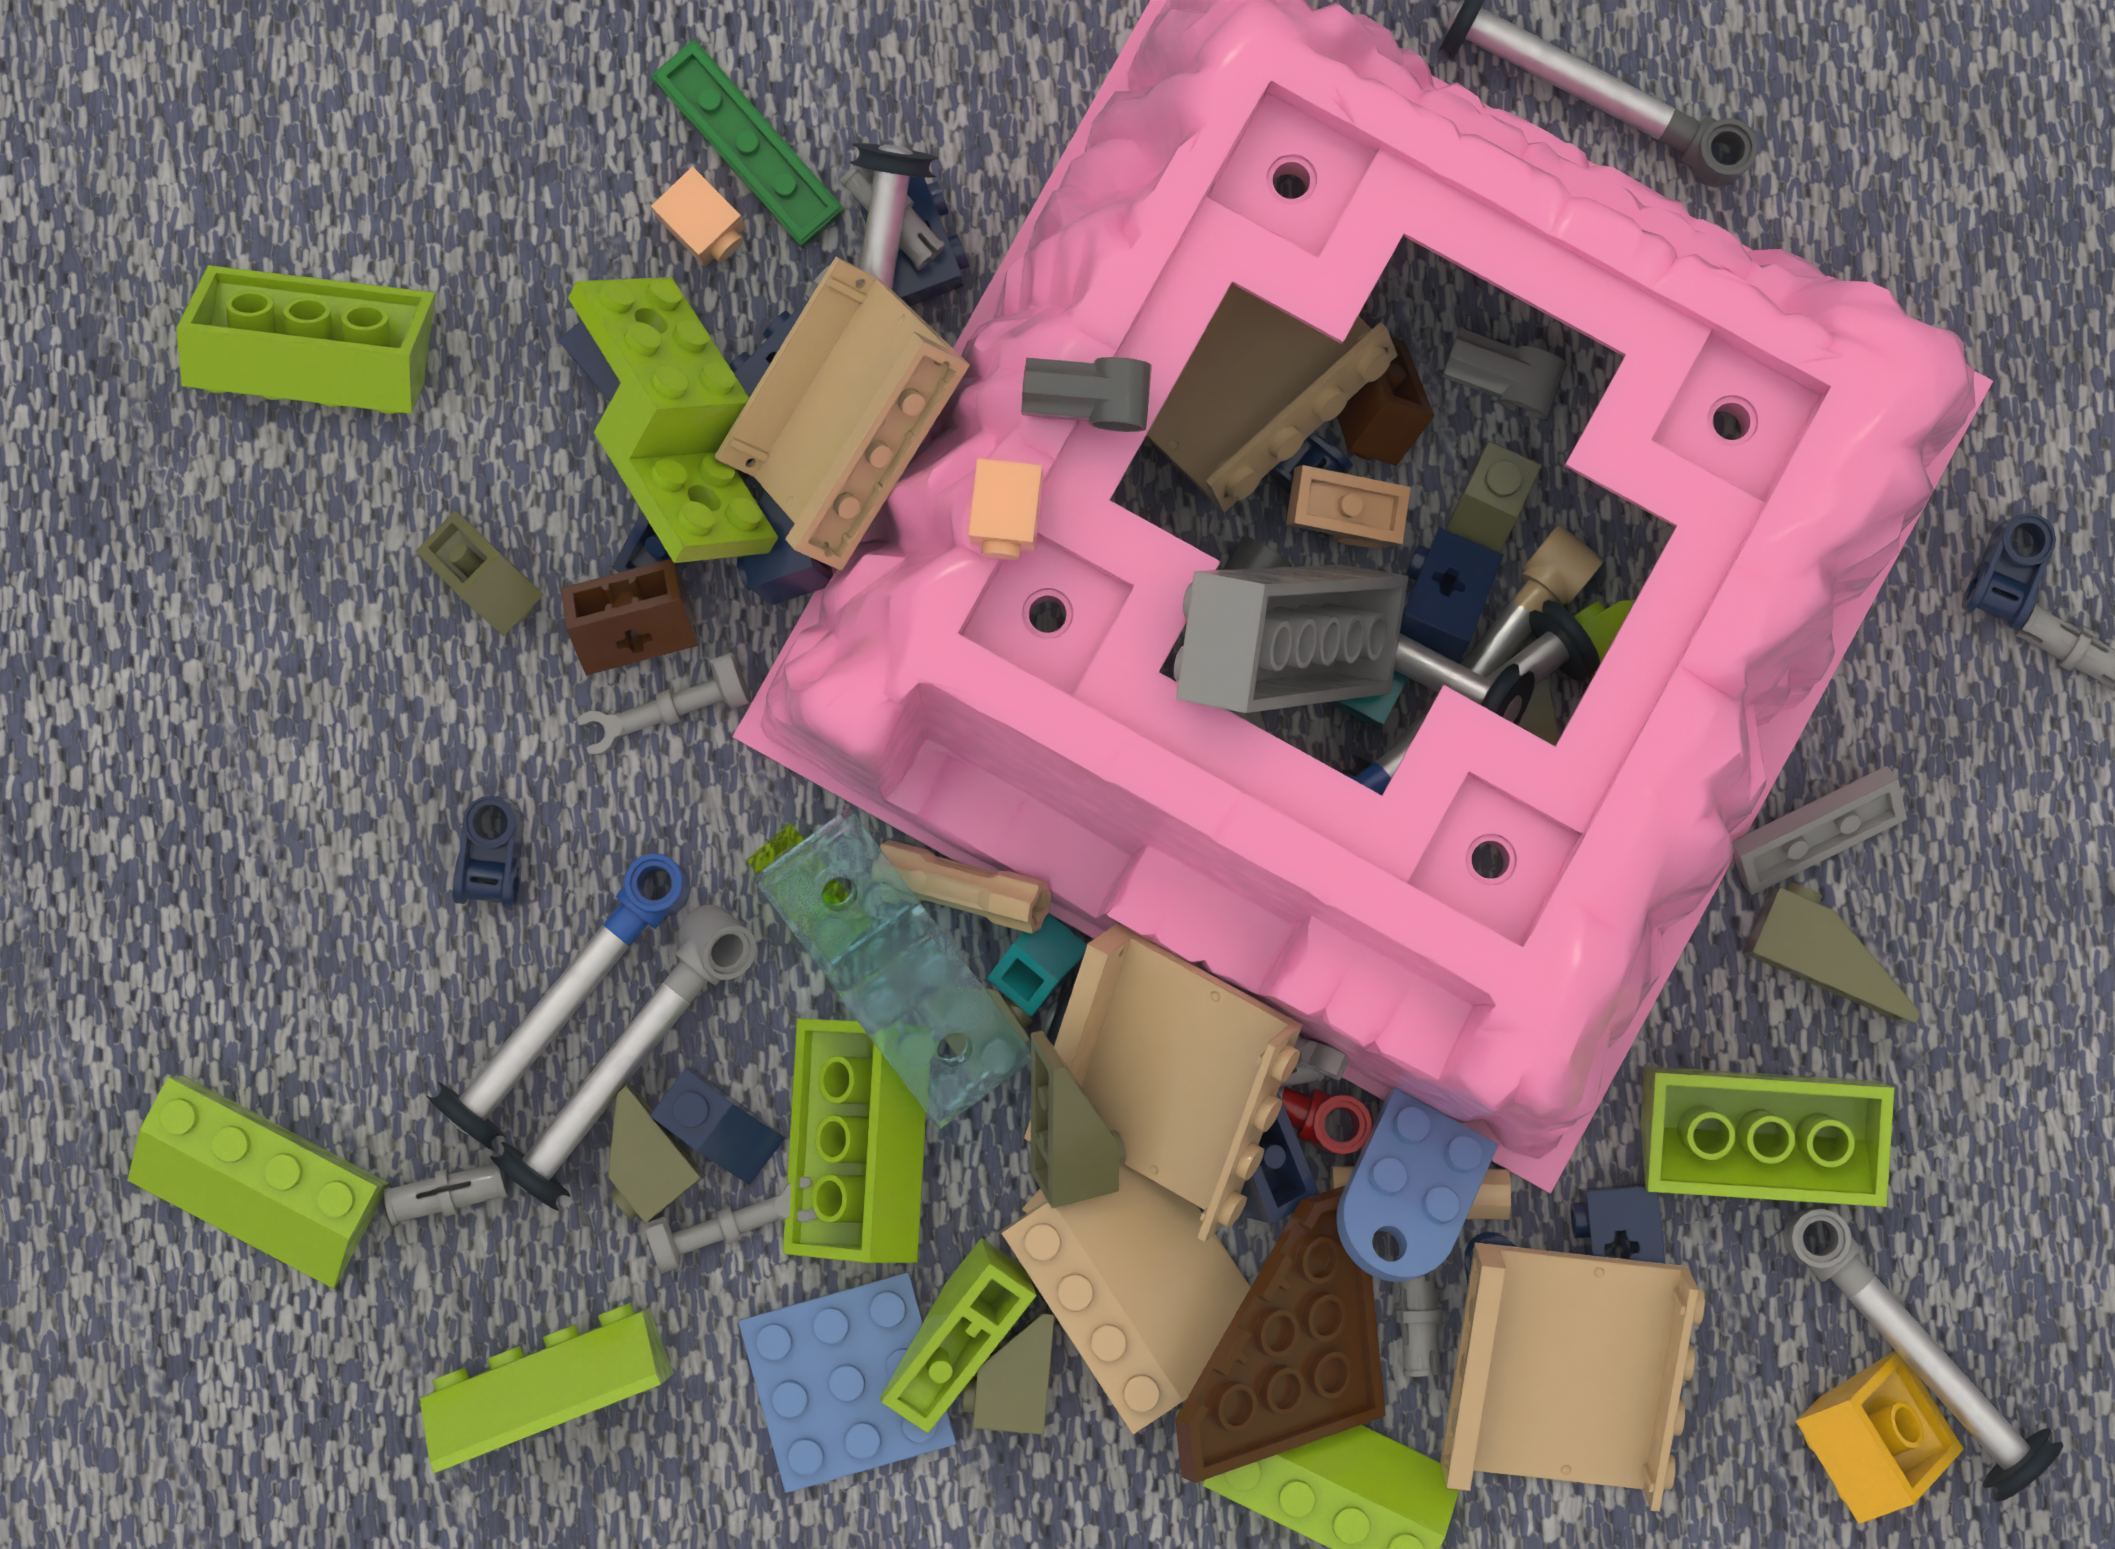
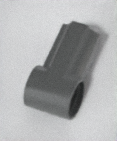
(1105, 393)

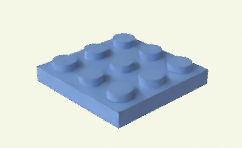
(823, 1380)

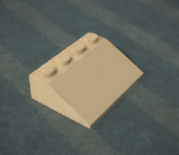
(1133, 1289)

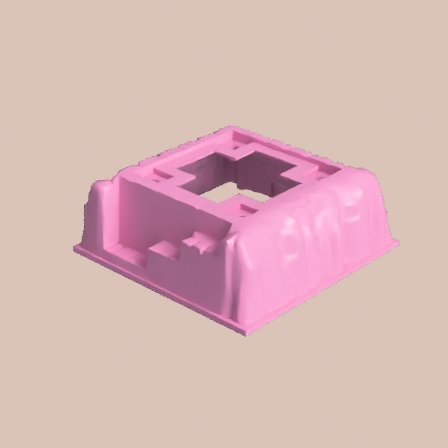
(1228, 847)

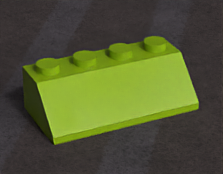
(306, 339)
(1766, 1136)
(860, 1146)
(254, 1179)
(544, 1387)
(1348, 1492)

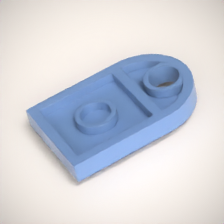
(1414, 1184)

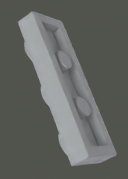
(1819, 830)

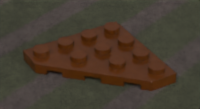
(1293, 1357)

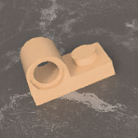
(1348, 507)

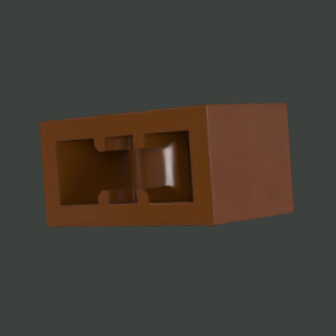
(629, 616)

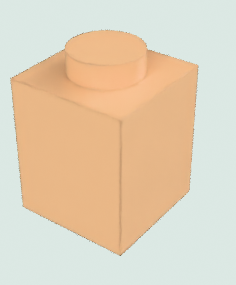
(700, 218)
(1005, 508)

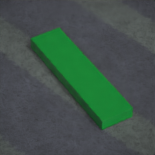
(748, 143)

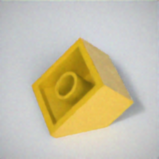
(1880, 1438)

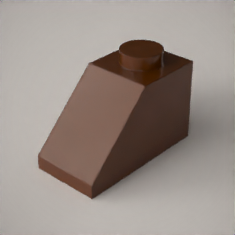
(1388, 412)

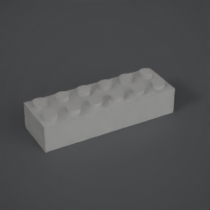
(1289, 636)

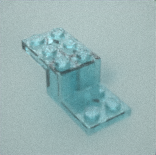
(894, 968)

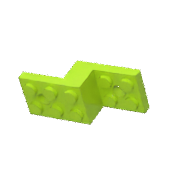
(672, 418)

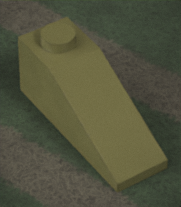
(1821, 949)
(1070, 1143)

